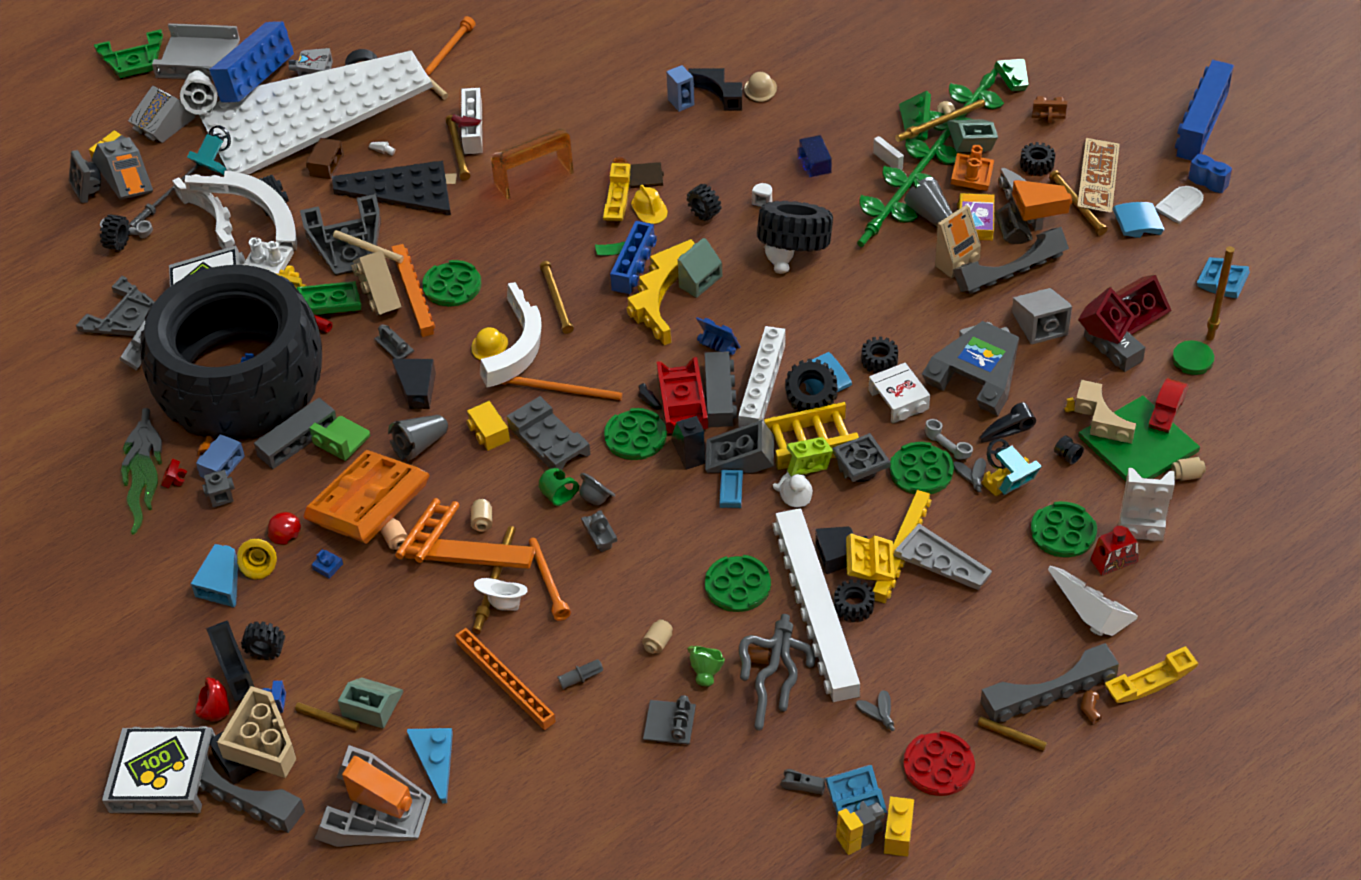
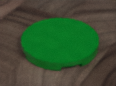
(452, 283)
(635, 434)
(921, 468)
(1063, 529)
(737, 583)

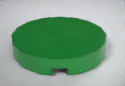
(1193, 357)

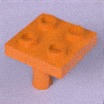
(972, 170)

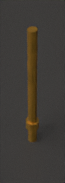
(914, 131)
(1214, 321)
(483, 611)

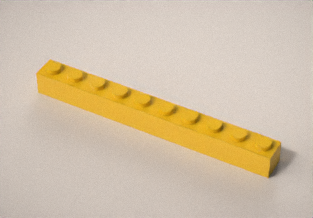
(914, 516)

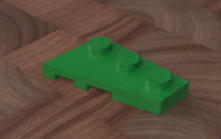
(916, 112)

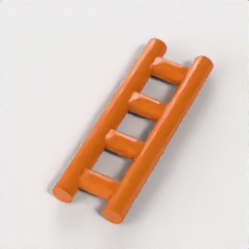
(430, 539)

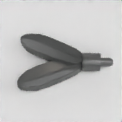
(972, 476)
(879, 713)

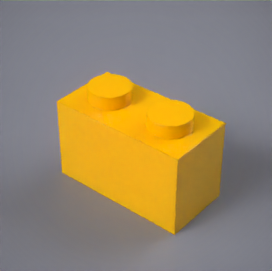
(488, 426)
(899, 826)

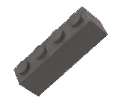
(719, 389)
(293, 433)

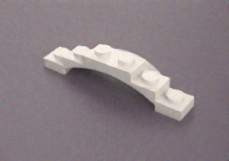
(213, 206)

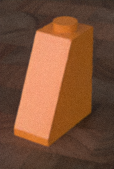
(1040, 199)
(375, 788)

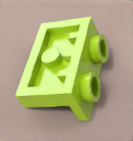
(809, 456)

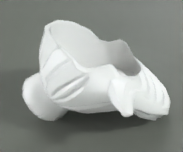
(779, 258)
(794, 490)

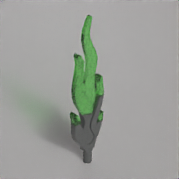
(138, 459)

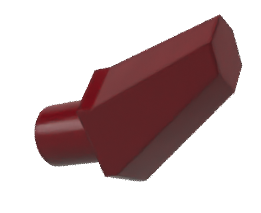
(465, 121)

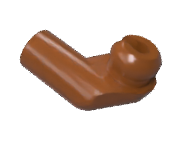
(1088, 706)

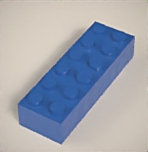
(251, 62)
(1204, 110)

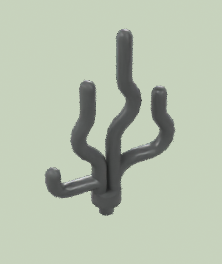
(780, 646)

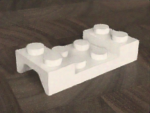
(1146, 505)

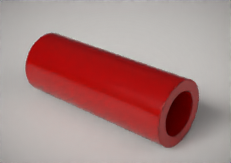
(323, 324)

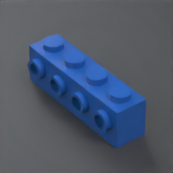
(633, 257)

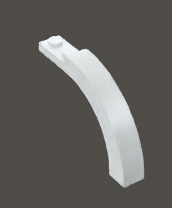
(255, 190)
(516, 359)

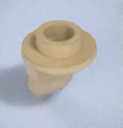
(945, 107)

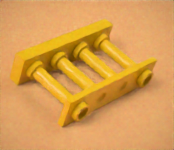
(807, 418)

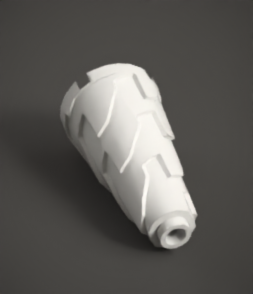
(198, 93)

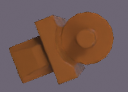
(1049, 108)

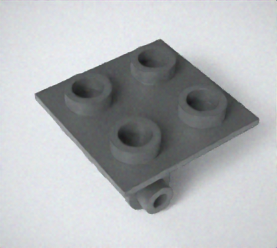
(670, 721)

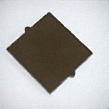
(646, 174)

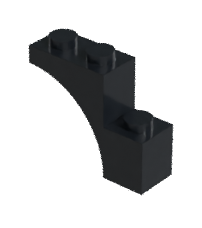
(714, 81)
(230, 659)

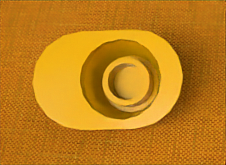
(649, 205)

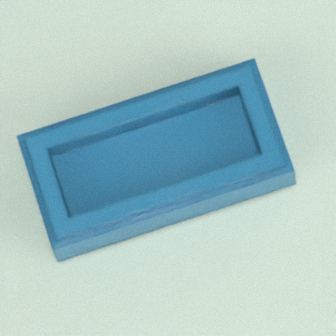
(731, 488)

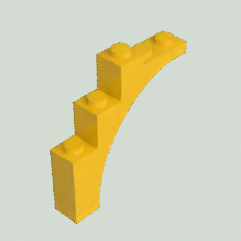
(652, 288)

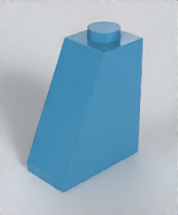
(218, 576)

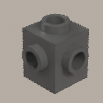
(215, 485)

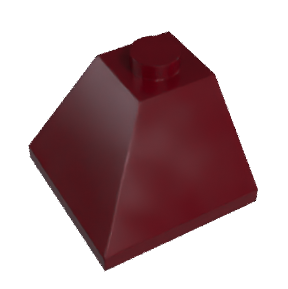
(1107, 317)

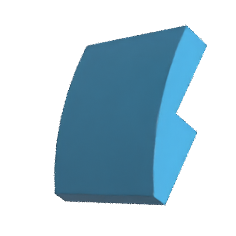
(1138, 218)
(1211, 273)
(843, 381)
(853, 787)

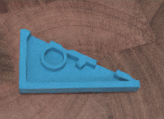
(434, 750)

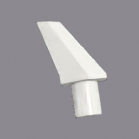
(382, 147)

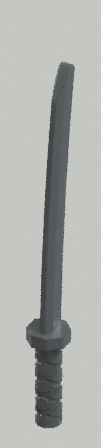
(150, 209)

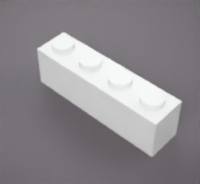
(472, 108)

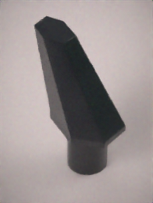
(648, 396)

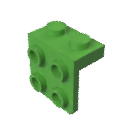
(340, 437)

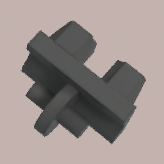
(599, 531)

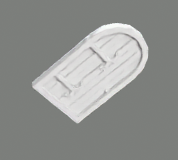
(1180, 203)

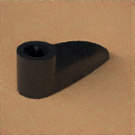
(1016, 421)

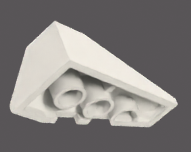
(1095, 610)

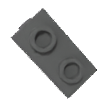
(392, 342)

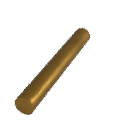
(328, 717)
(1011, 733)

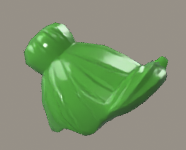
(705, 663)

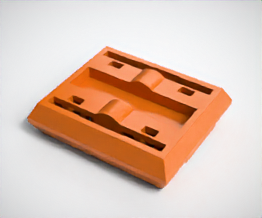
(367, 494)

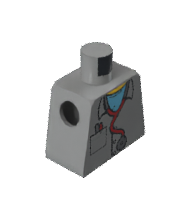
(312, 61)

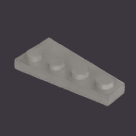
(941, 557)

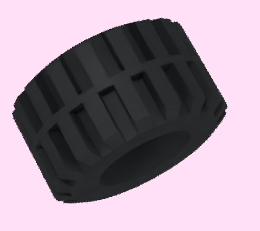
(807, 371)

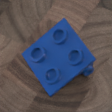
(717, 337)

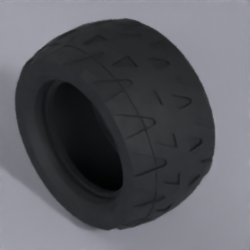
(220, 307)

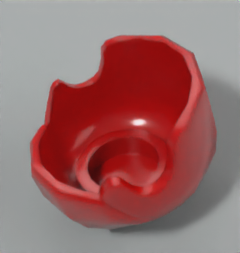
(283, 527)

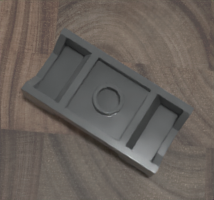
(546, 434)

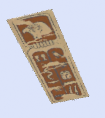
(1098, 175)

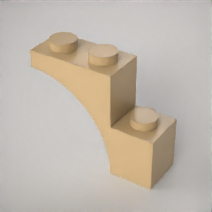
(1104, 421)

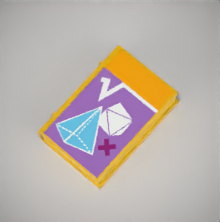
(982, 212)

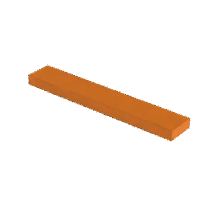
(478, 553)

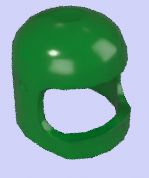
(553, 487)

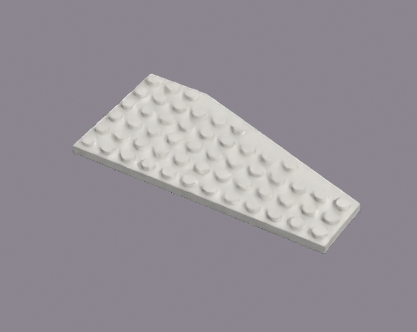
(301, 110)

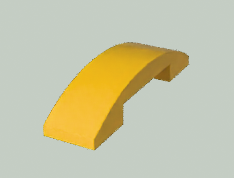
(618, 192)
(1154, 678)

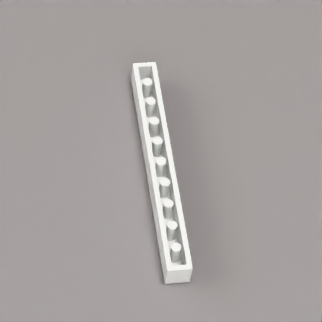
(817, 606)

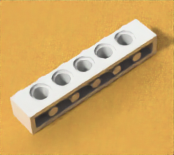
(762, 376)

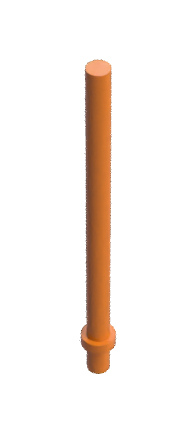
(565, 388)

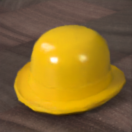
(489, 343)
(256, 558)

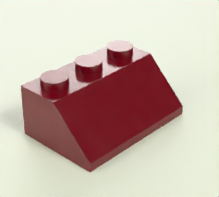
(1145, 301)

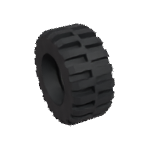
(794, 226)

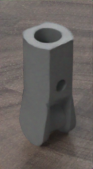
(807, 782)

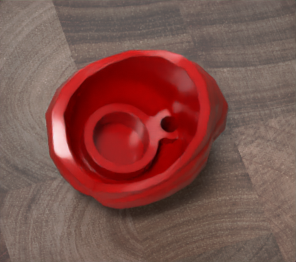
(212, 701)

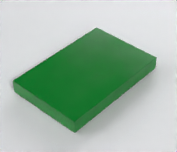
(331, 297)

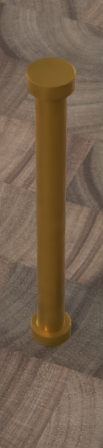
(464, 173)
(1100, 228)
(567, 327)

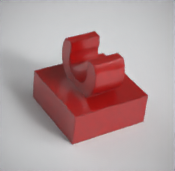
(171, 474)

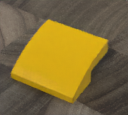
(870, 558)

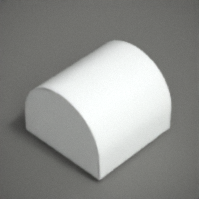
(761, 194)

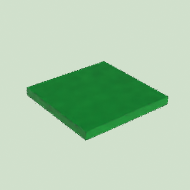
(1151, 449)

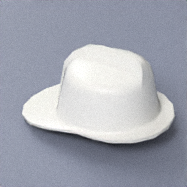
(501, 594)

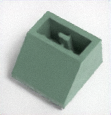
(972, 132)
(699, 268)
(369, 701)

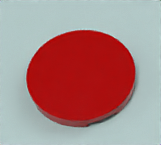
(939, 763)

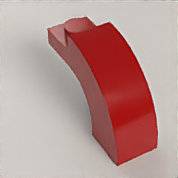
(1167, 403)

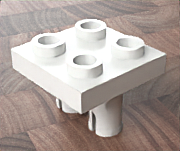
(268, 255)

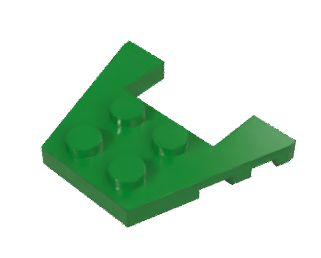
(134, 59)

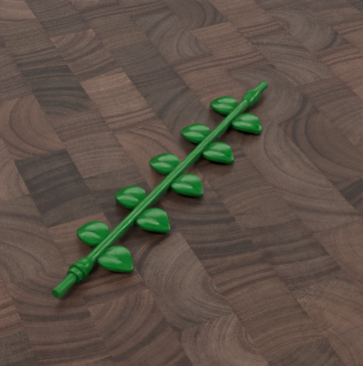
(919, 149)

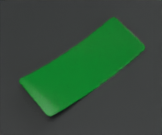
(609, 249)

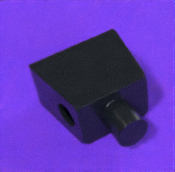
(832, 547)

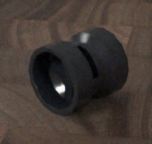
(1068, 449)

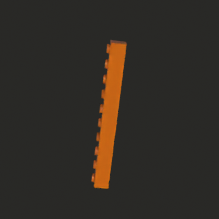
(413, 292)
(505, 679)

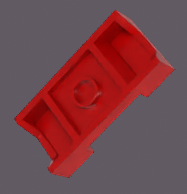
(682, 394)

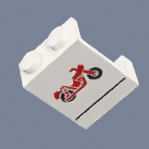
(900, 391)

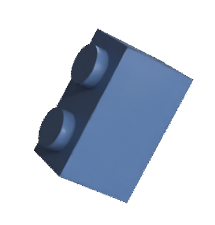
(680, 88)
(221, 455)

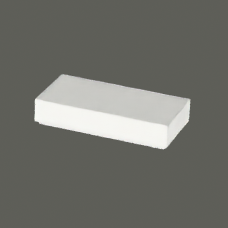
(888, 153)

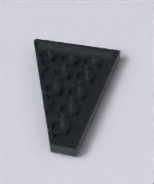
(414, 185)

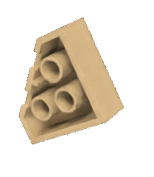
(376, 282)
(258, 735)

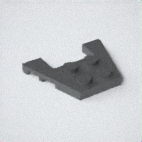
(125, 317)

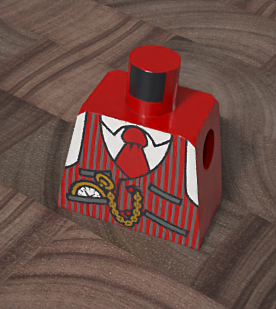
(1115, 550)

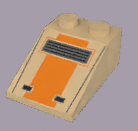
(957, 241)

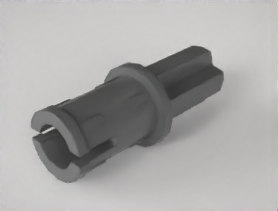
(580, 673)

